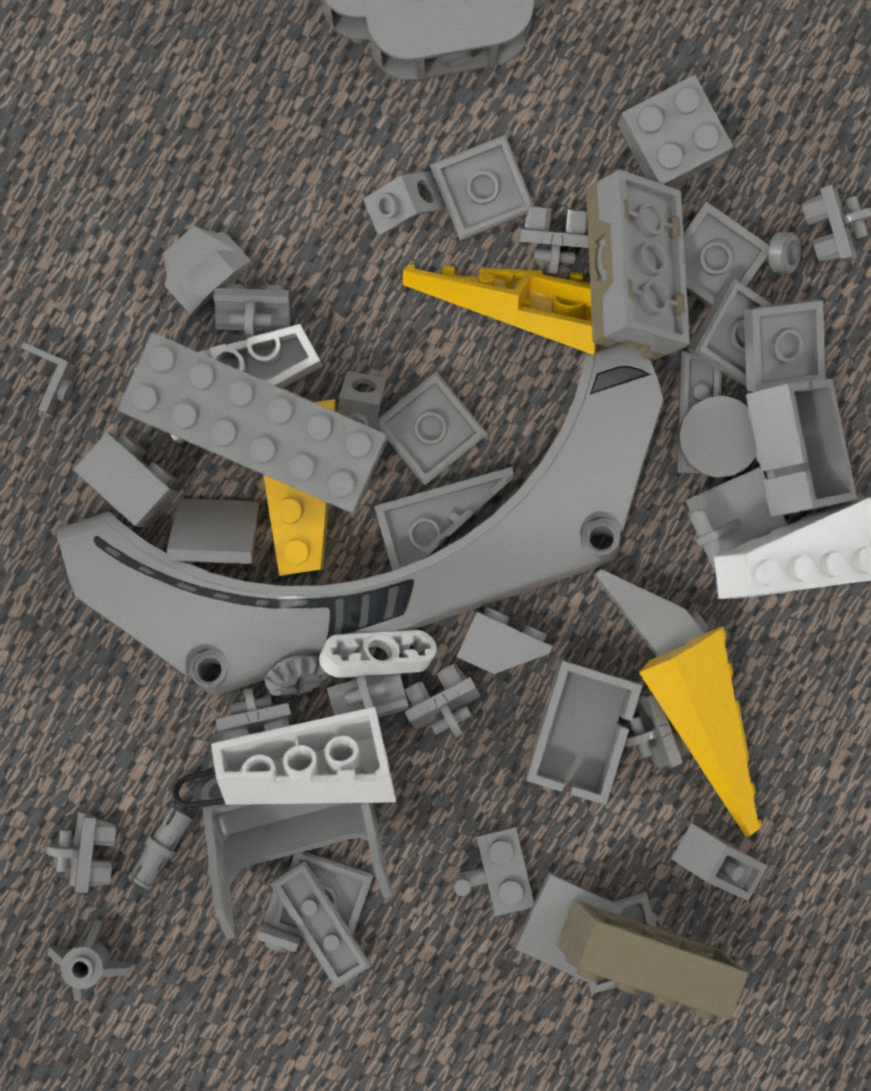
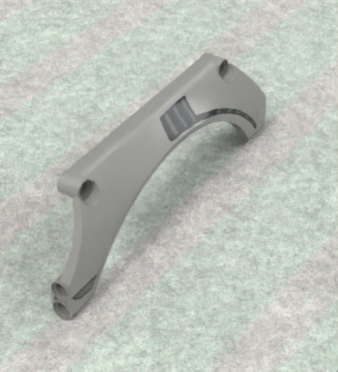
(524, 545)

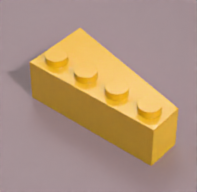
(297, 523)

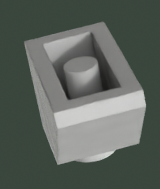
(719, 862)

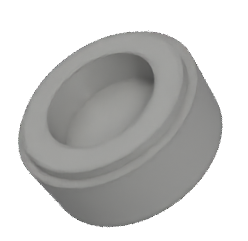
(784, 252)

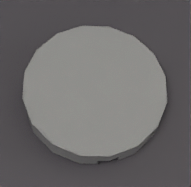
(717, 437)

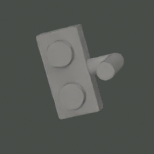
(501, 870)

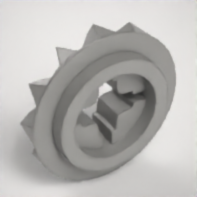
(295, 676)

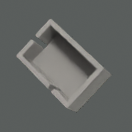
(801, 446)
(581, 731)

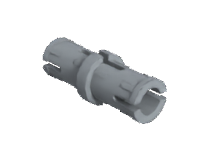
(160, 847)

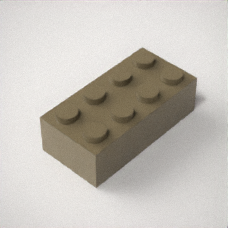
(651, 961)

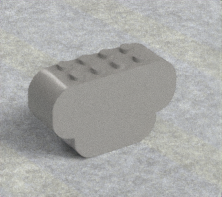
(434, 36)

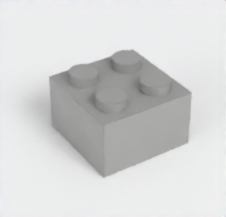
(675, 133)
(127, 480)

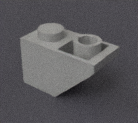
(497, 646)

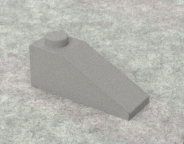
(656, 620)

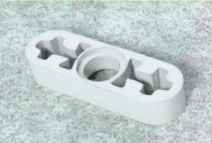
(364, 664)

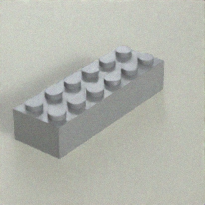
(253, 423)

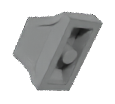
(200, 264)

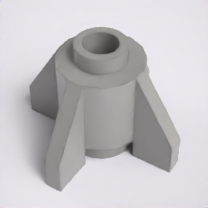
(91, 953)

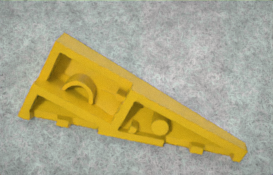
(518, 297)
(700, 701)

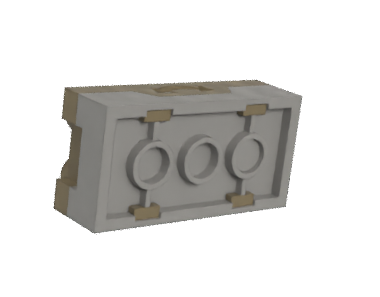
(637, 265)

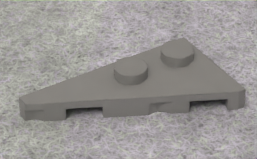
(423, 521)

